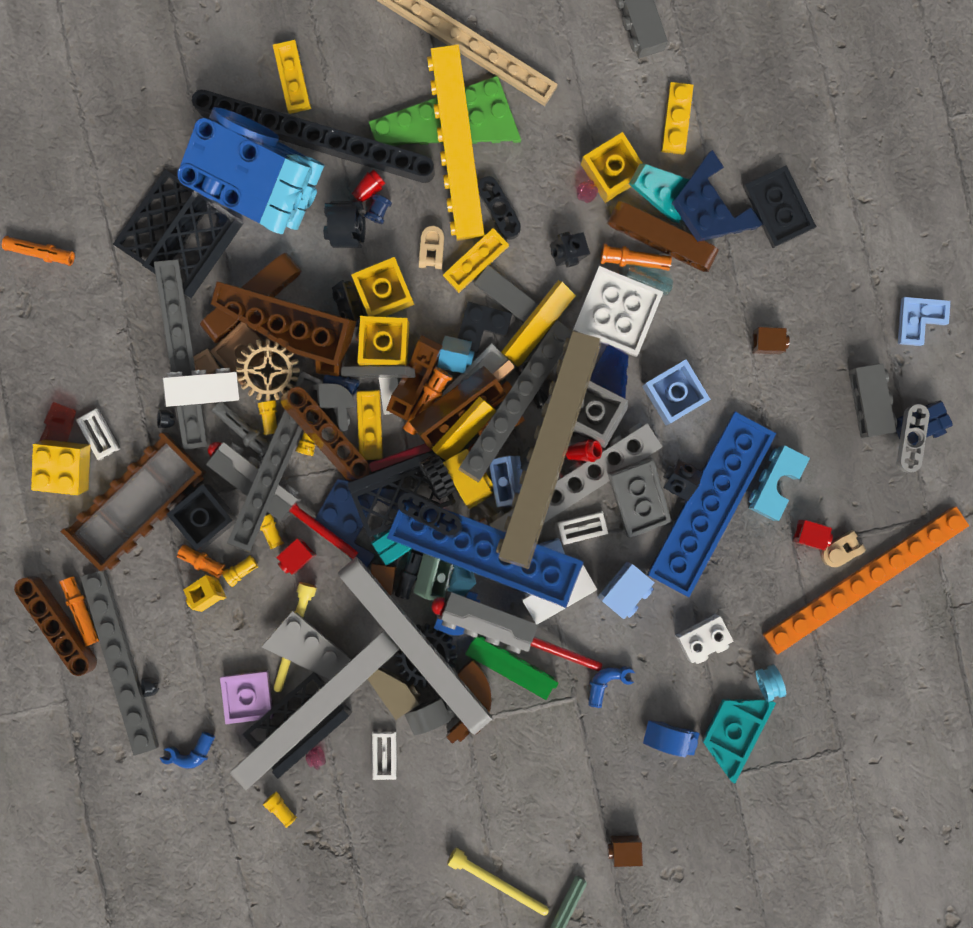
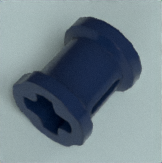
(378, 209)

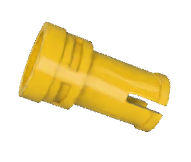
(268, 413)
(306, 445)
(270, 532)
(236, 573)
(281, 811)

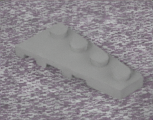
(306, 646)

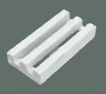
(107, 451)
(578, 519)
(384, 734)

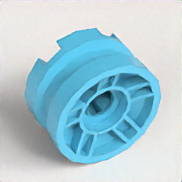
(770, 683)

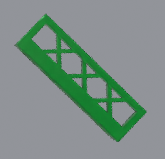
(512, 667)

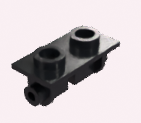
(344, 295)

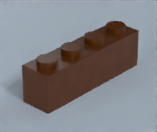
(445, 412)

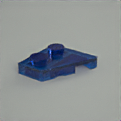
(611, 371)

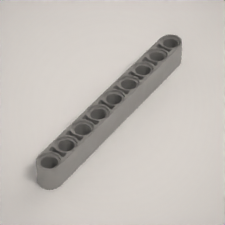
(415, 645)
(314, 710)

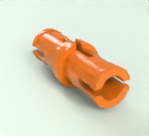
(200, 561)

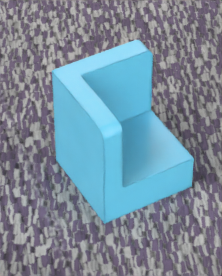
(461, 581)

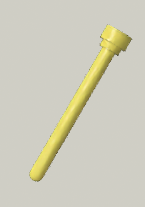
(305, 593)
(459, 860)

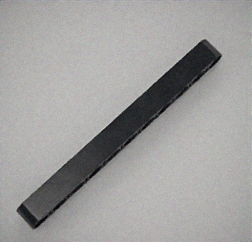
(327, 136)

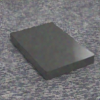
(639, 497)

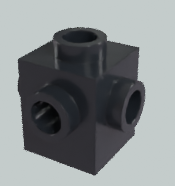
(569, 249)
(682, 479)

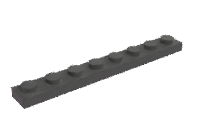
(179, 347)
(515, 403)
(269, 474)
(119, 662)

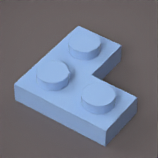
(916, 314)

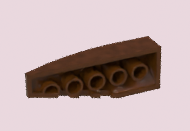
(291, 325)

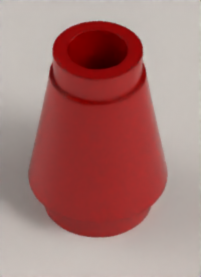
(369, 185)
(585, 451)

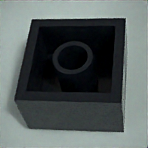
(202, 517)

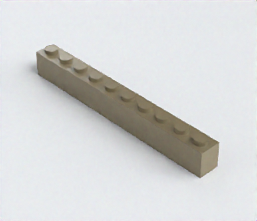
(549, 451)

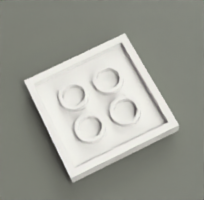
(618, 311)

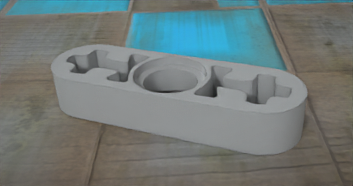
(916, 456)

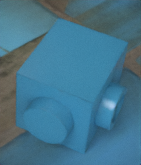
(455, 354)

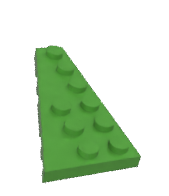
(487, 113)

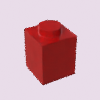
(813, 535)
(295, 556)

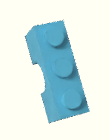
(783, 463)

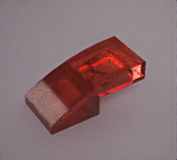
(58, 423)

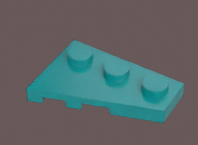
(658, 188)

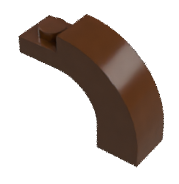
(411, 389)
(478, 683)

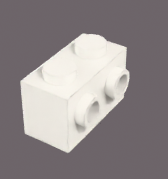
(704, 639)

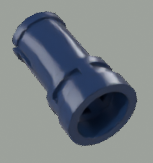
(348, 383)

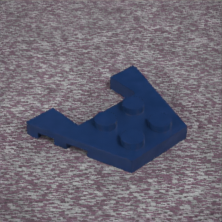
(704, 209)
(343, 519)

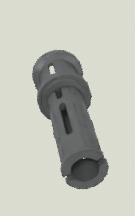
(250, 439)

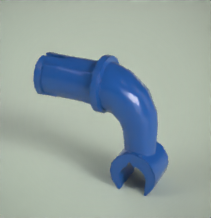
(600, 682)
(196, 756)

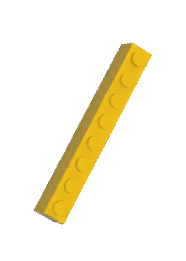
(457, 142)

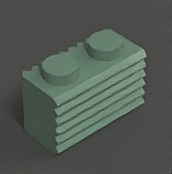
(433, 578)

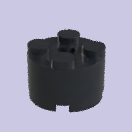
(344, 224)

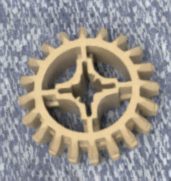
(278, 370)

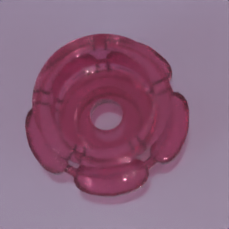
(587, 191)
(316, 758)

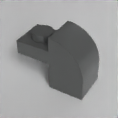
(337, 400)
(429, 716)

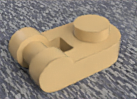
(431, 240)
(836, 555)

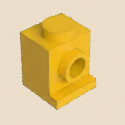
(204, 593)

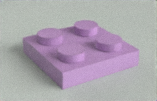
(246, 696)

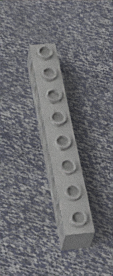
(647, 445)

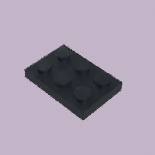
(779, 206)

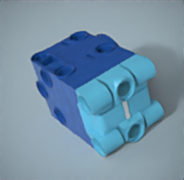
(249, 170)

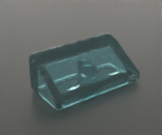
(650, 278)

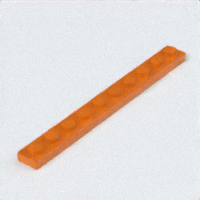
(865, 580)

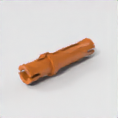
(46, 252)
(79, 610)

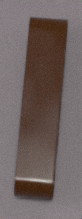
(662, 236)
(268, 281)
(314, 431)
(45, 622)

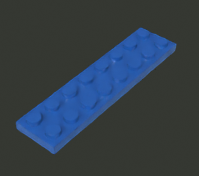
(712, 504)
(475, 549)

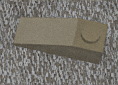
(394, 692)

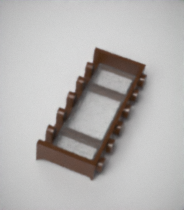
(134, 503)

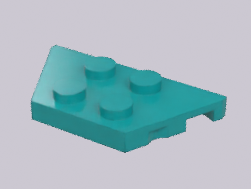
(735, 732)

